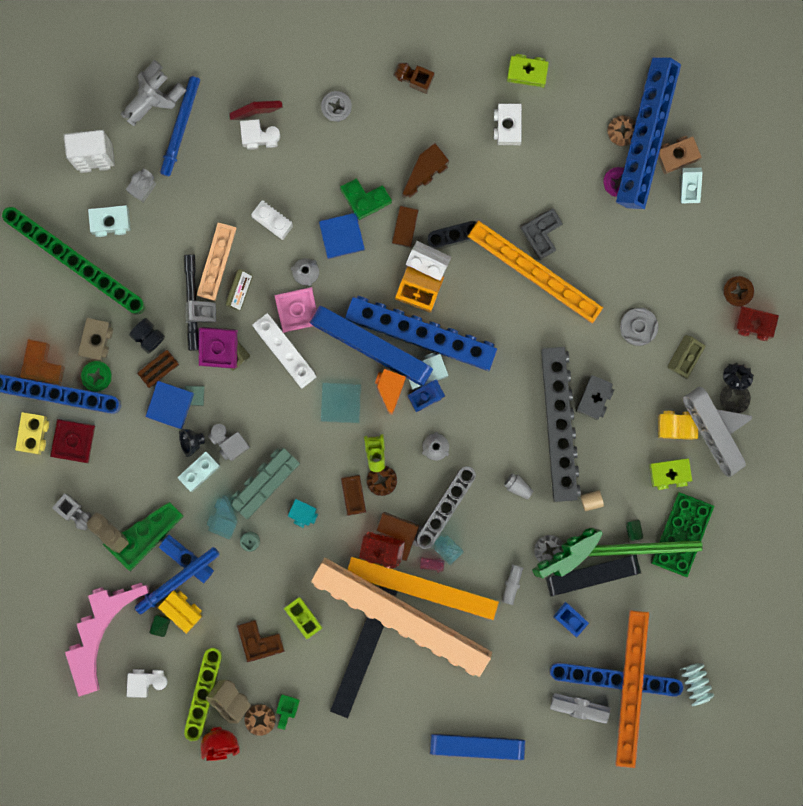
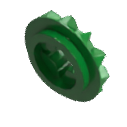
(92, 368)

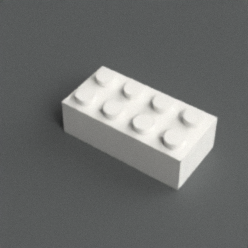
(89, 150)

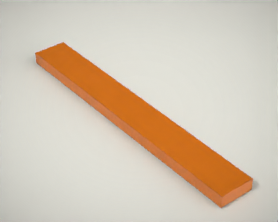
(632, 689)

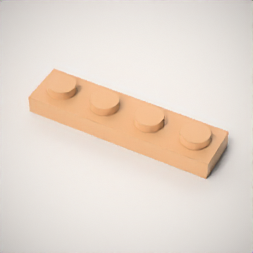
(216, 261)

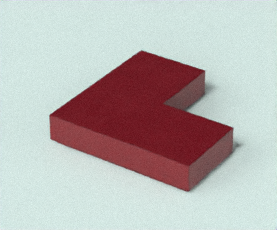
(255, 108)

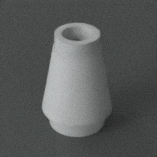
(518, 486)

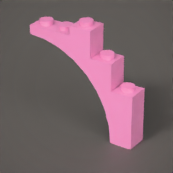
(84, 659)

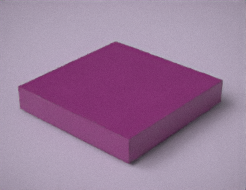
(218, 347)

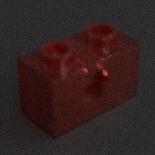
(766, 321)
(391, 548)

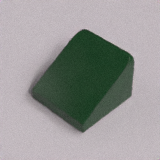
(634, 530)

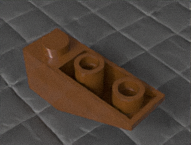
(427, 165)

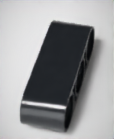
(446, 241)

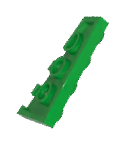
(146, 535)

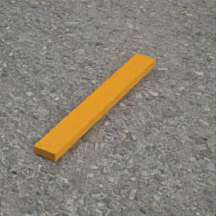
(535, 271)
(424, 588)

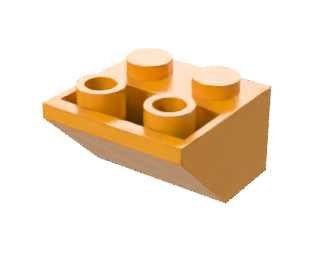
(418, 289)

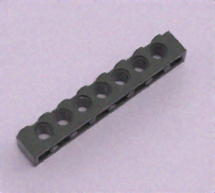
(549, 356)

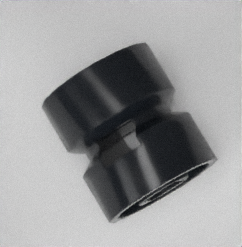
(146, 335)

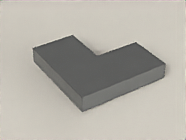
(537, 231)

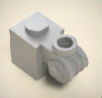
(141, 185)
(231, 446)
(70, 509)

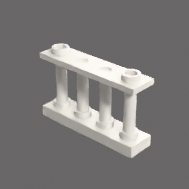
(284, 351)

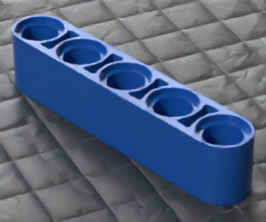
(477, 747)

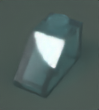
(447, 549)

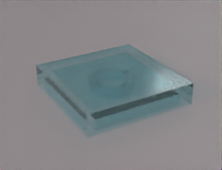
(340, 403)

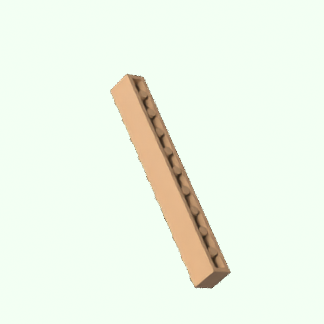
(401, 617)

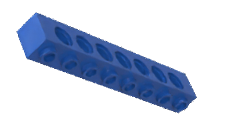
(648, 133)
(464, 355)

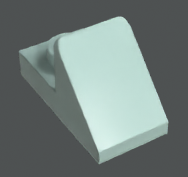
(691, 185)

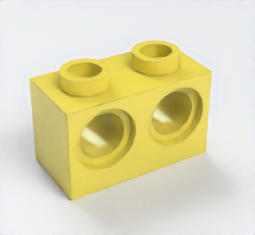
(25, 433)

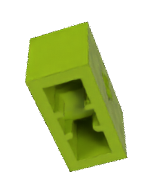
(518, 74)
(681, 469)
(303, 618)

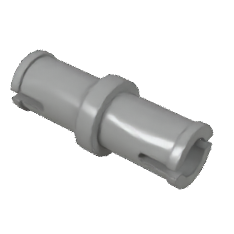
(512, 584)

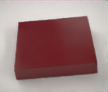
(72, 441)

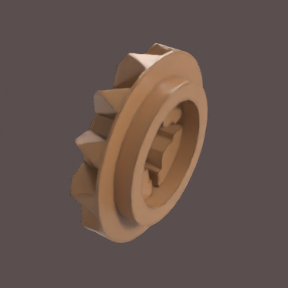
(617, 137)
(259, 710)

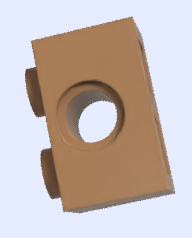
(689, 150)

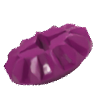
(609, 185)

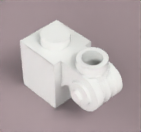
(254, 137)
(139, 682)

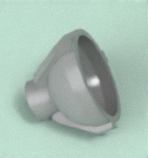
(308, 278)
(433, 454)

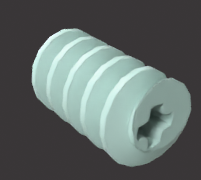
(697, 683)

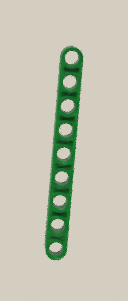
(65, 256)

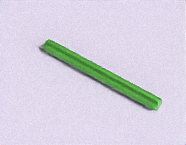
(647, 548)

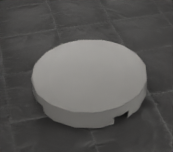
(639, 326)

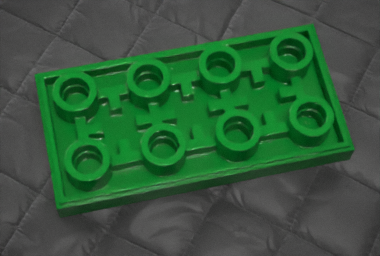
(685, 523)

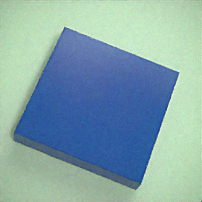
(341, 235)
(169, 405)

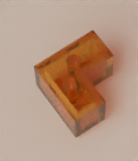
(36, 366)

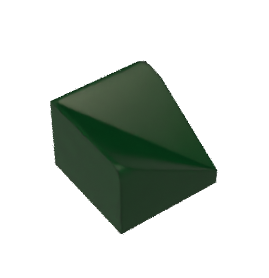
(159, 626)

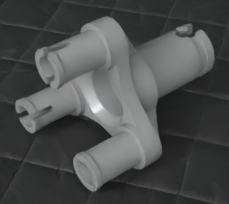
(150, 95)

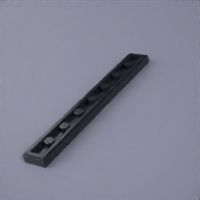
(358, 664)

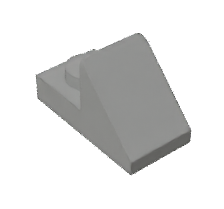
(200, 311)

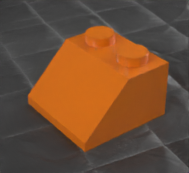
(389, 388)

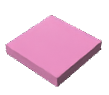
(296, 309)

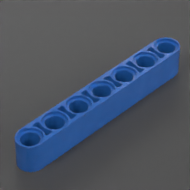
(371, 346)
(65, 392)
(605, 681)

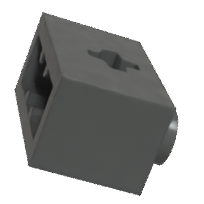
(595, 386)

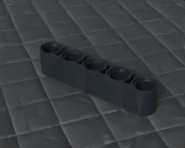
(593, 575)

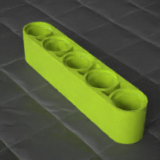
(197, 702)

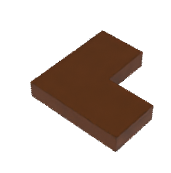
(399, 529)
(255, 646)

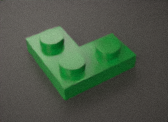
(364, 203)

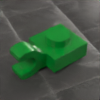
(287, 708)

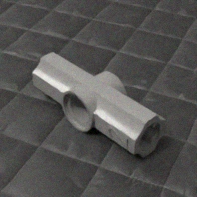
(580, 708)

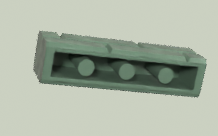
(265, 483)

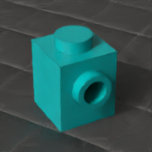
(302, 513)

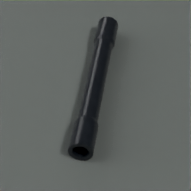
(190, 269)

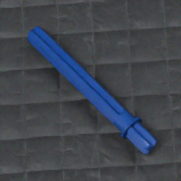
(180, 125)
(152, 599)

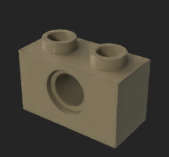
(92, 328)

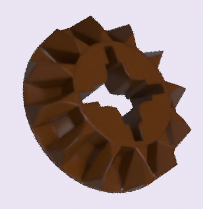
(744, 284)
(379, 489)

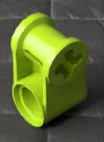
(375, 450)

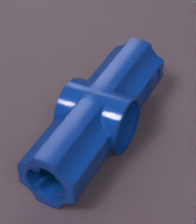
(177, 550)

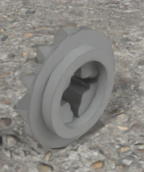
(332, 98)
(540, 547)

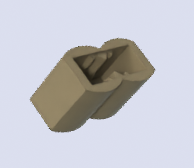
(107, 532)
(228, 701)

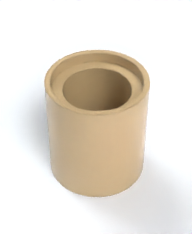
(592, 500)

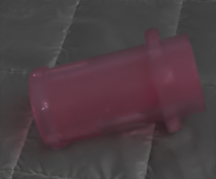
(432, 564)

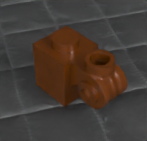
(419, 79)

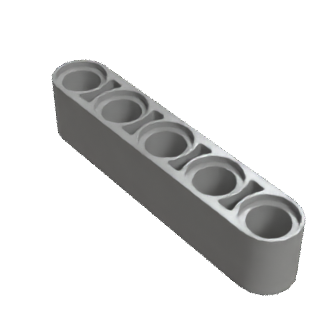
(714, 431)
(452, 501)

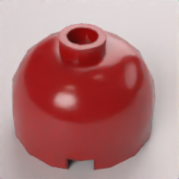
(218, 744)

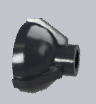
(190, 441)

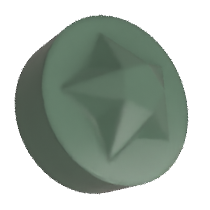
(250, 541)

